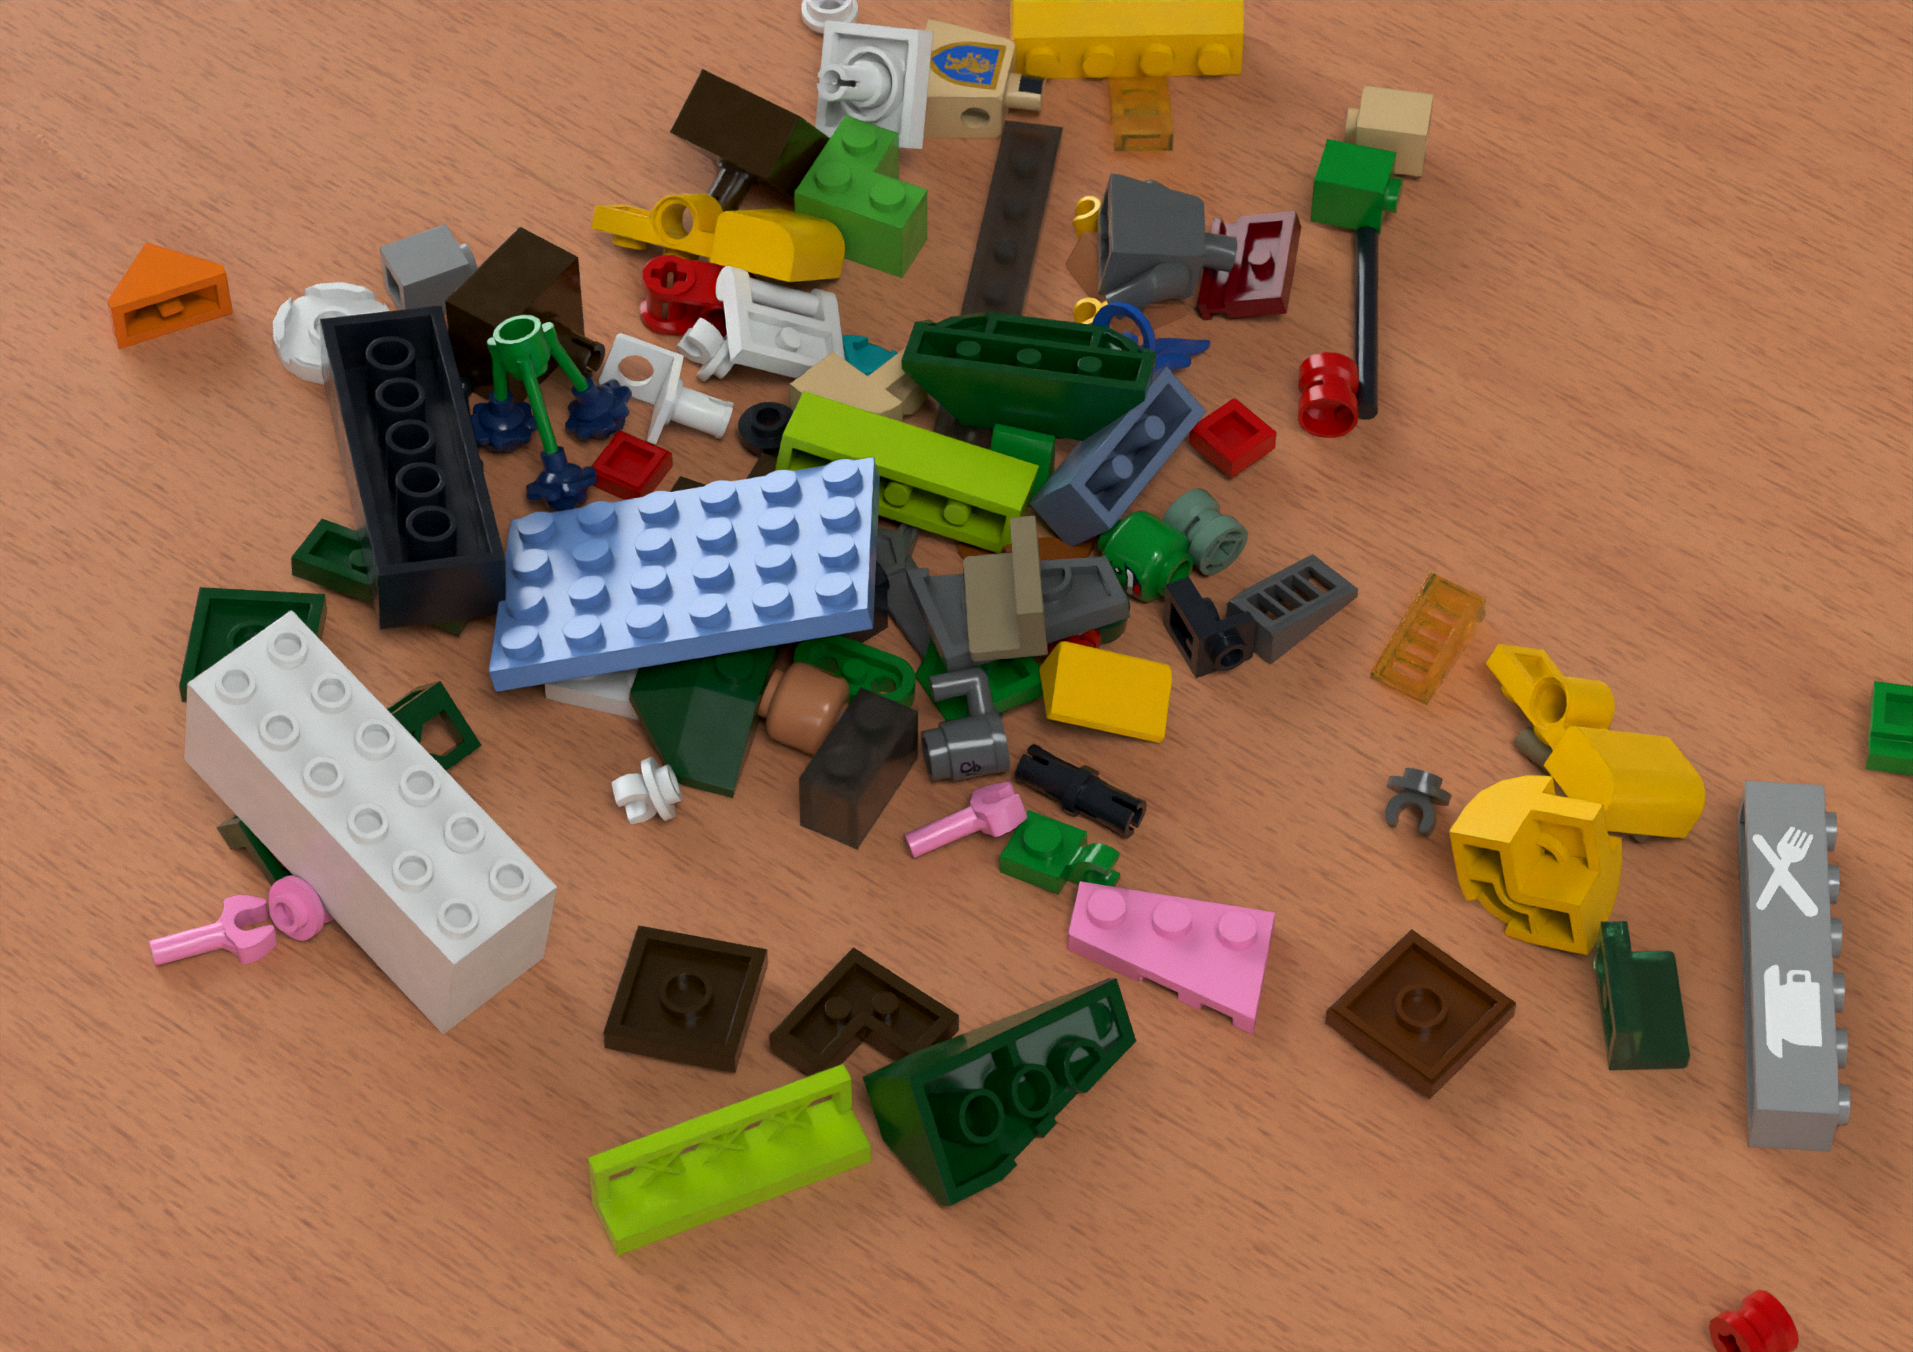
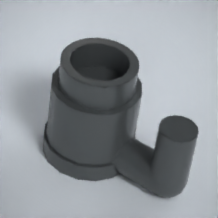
(966, 744)

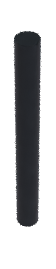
(1366, 320)

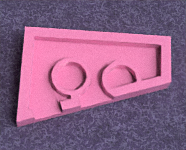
(1189, 945)

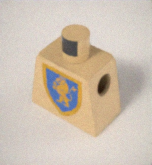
(975, 83)

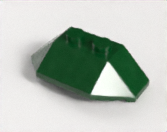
(1029, 372)
(705, 713)

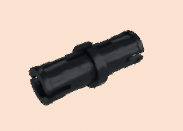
(1080, 790)

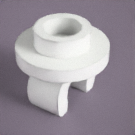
(708, 347)
(648, 792)

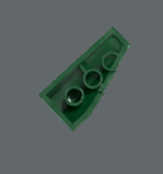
(985, 1095)

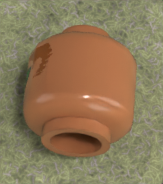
(803, 705)

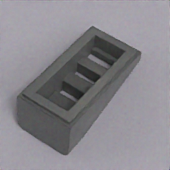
(1291, 627)

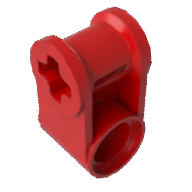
(688, 300)

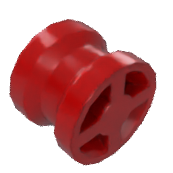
(1756, 1327)

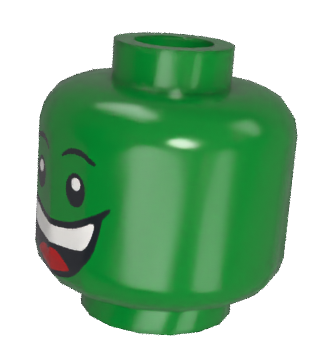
(1146, 554)

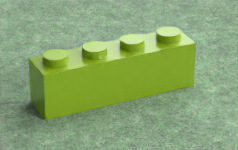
(922, 474)

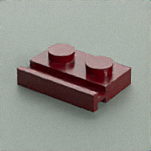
(1261, 269)

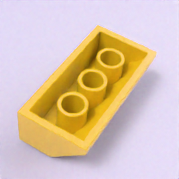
(1127, 37)

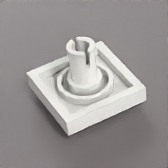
(875, 78)

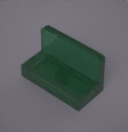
(1639, 1003)

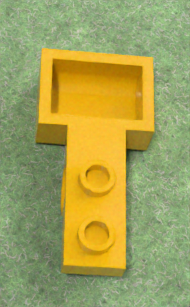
(759, 240)
(1635, 776)

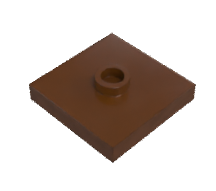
(1420, 1013)

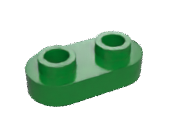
(861, 666)

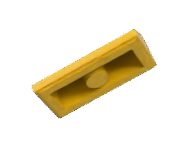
(1106, 691)

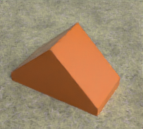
(166, 294)

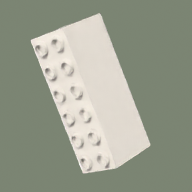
(368, 821)

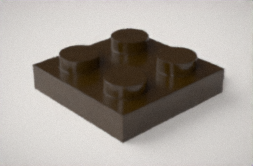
(686, 998)

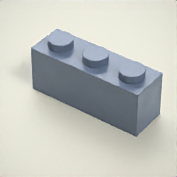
(1117, 462)

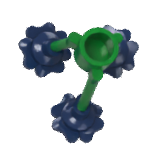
(523, 349)

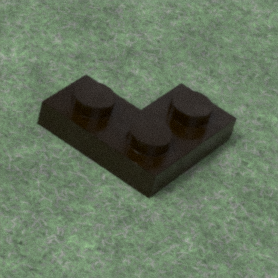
(859, 1004)

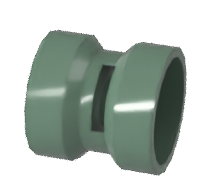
(1212, 537)

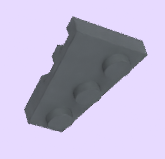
(1076, 597)

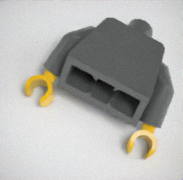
(1148, 244)

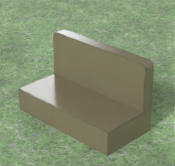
(1007, 598)

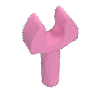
(992, 809)
(225, 934)

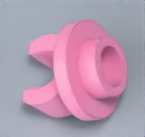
(297, 908)

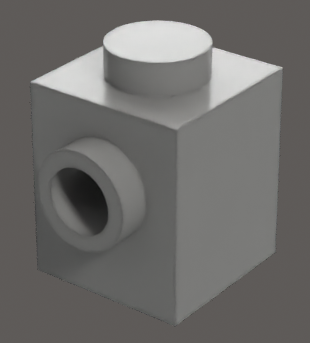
(425, 268)

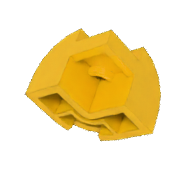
(1538, 862)

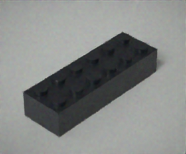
(412, 467)

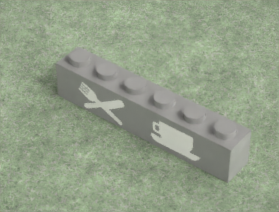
(1789, 967)

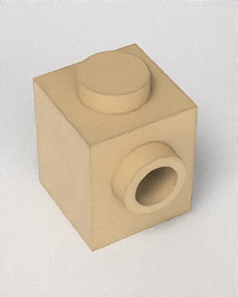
(1393, 123)

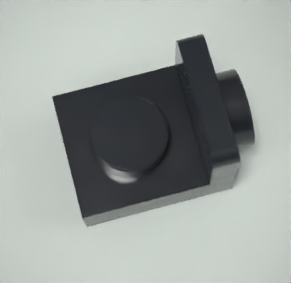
(1200, 634)

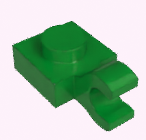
(1054, 852)

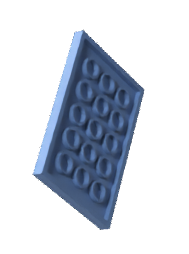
(688, 574)

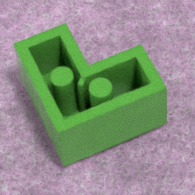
(861, 193)

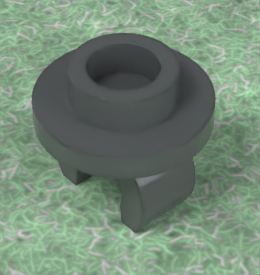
(1418, 790)

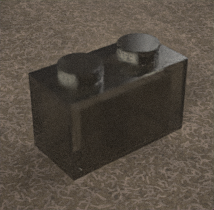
(858, 768)

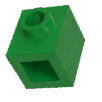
(1355, 186)

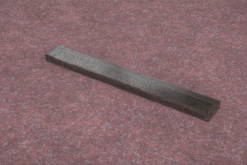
(1008, 238)

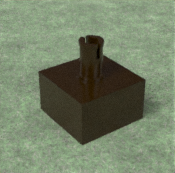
(746, 140)
(516, 280)

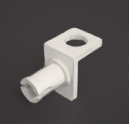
(666, 390)

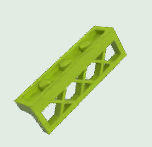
(728, 1166)

